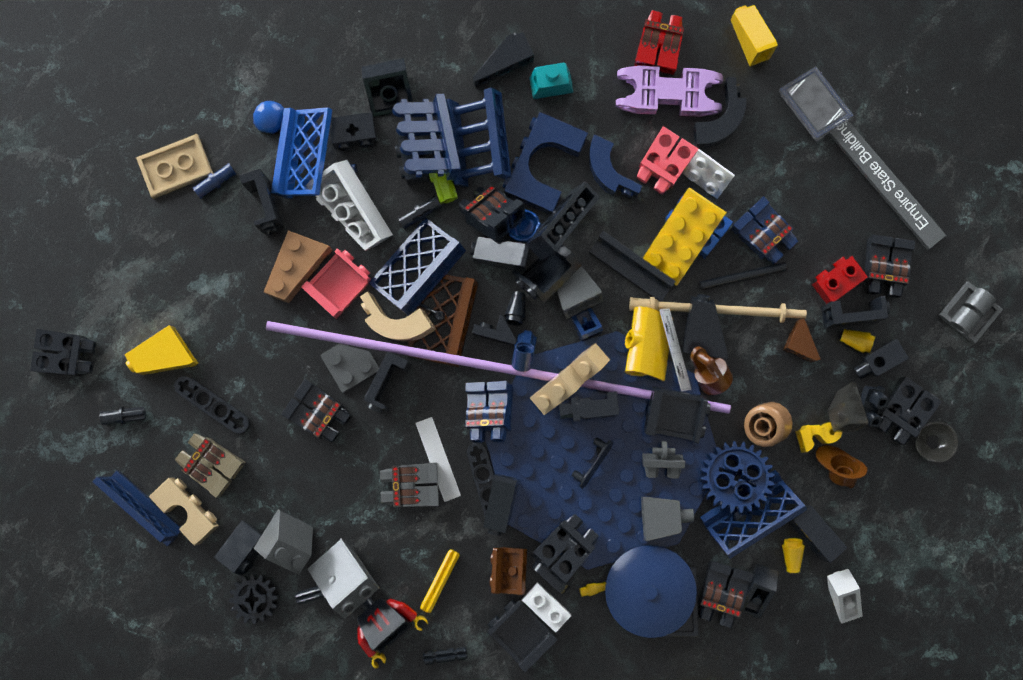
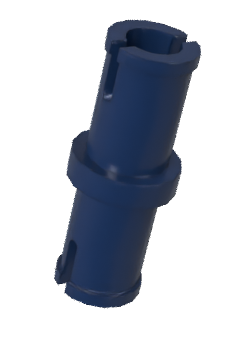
(214, 180)

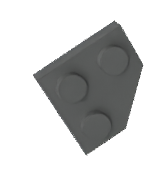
(349, 365)

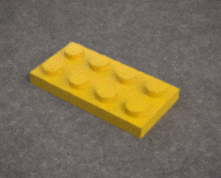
(684, 235)

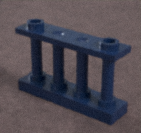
(497, 133)

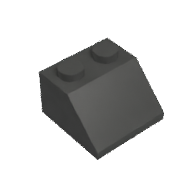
(286, 542)

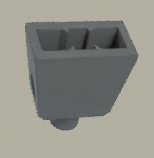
(579, 293)
(663, 517)

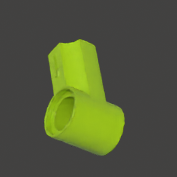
(445, 189)

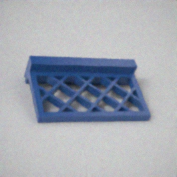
(291, 150)

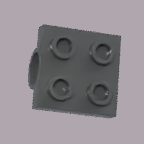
(971, 312)

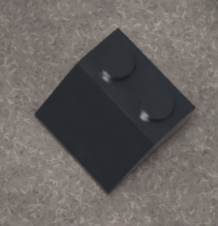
(386, 85)

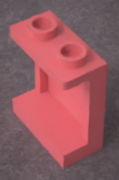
(338, 283)

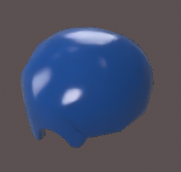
(268, 117)
(526, 229)

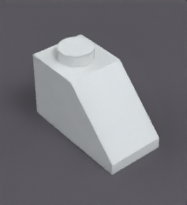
(845, 595)

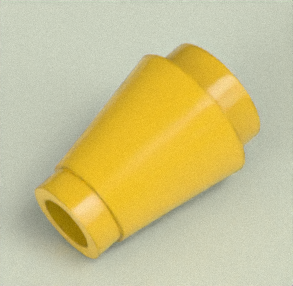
(858, 340)
(793, 554)

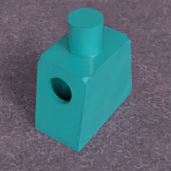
(551, 81)

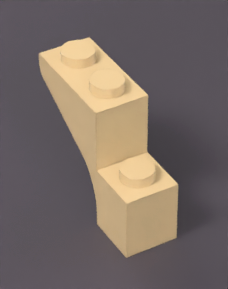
(570, 379)

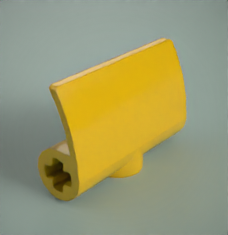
(647, 344)

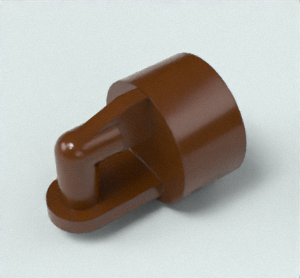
(710, 372)

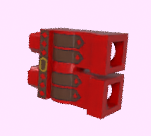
(663, 37)

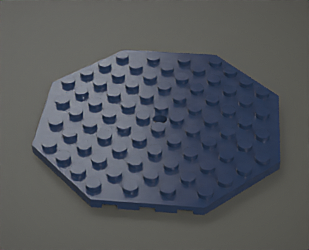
(548, 450)

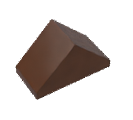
(801, 342)

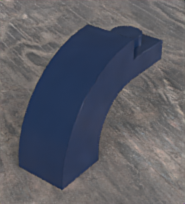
(605, 174)

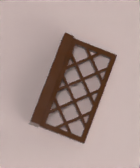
(461, 316)

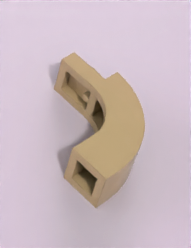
(406, 329)

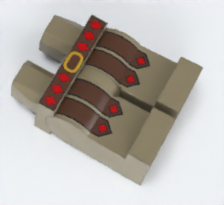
(202, 463)

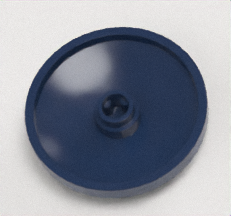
(650, 591)

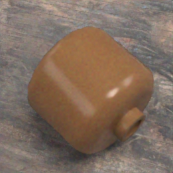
(768, 424)

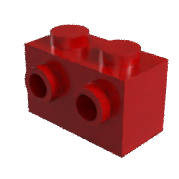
(839, 280)

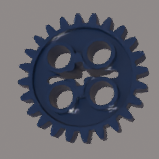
(728, 495)

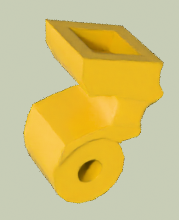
(823, 433)

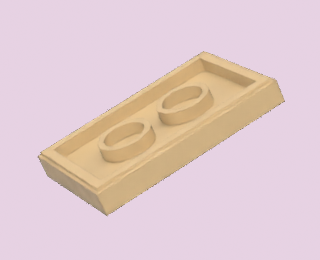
(174, 166)

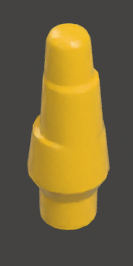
(592, 589)

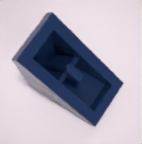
(587, 324)

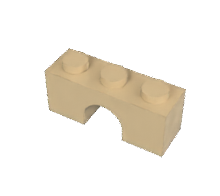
(199, 522)

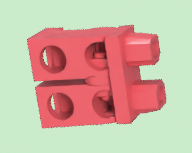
(661, 166)

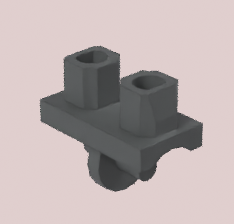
(663, 458)

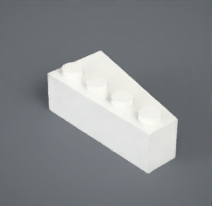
(351, 205)

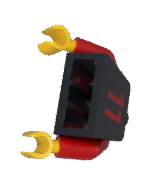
(383, 624)

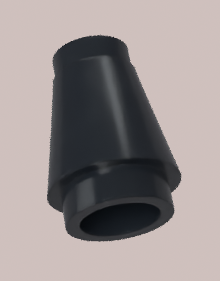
(516, 310)

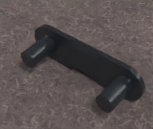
(605, 449)

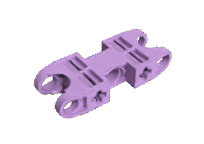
(669, 91)

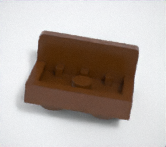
(508, 570)

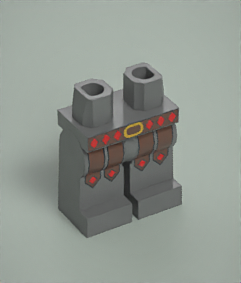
(404, 485)

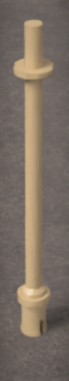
(782, 312)

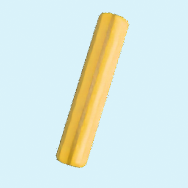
(439, 581)

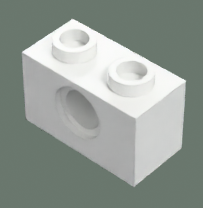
(546, 607)

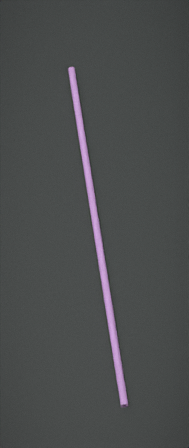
(464, 361)

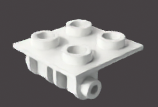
(708, 174)

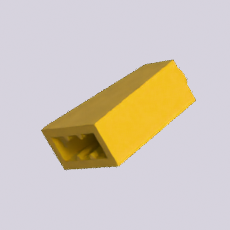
(753, 35)
(160, 353)

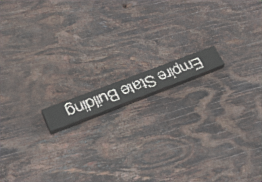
(887, 185)

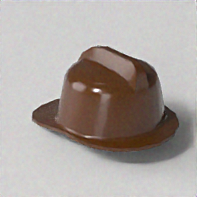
(841, 466)

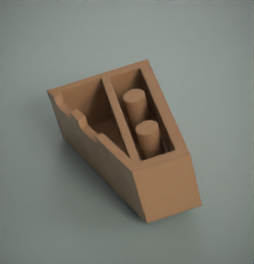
(294, 265)

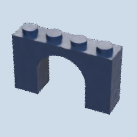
(544, 133)

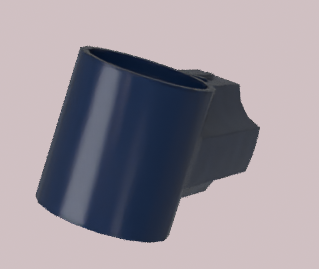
(524, 351)

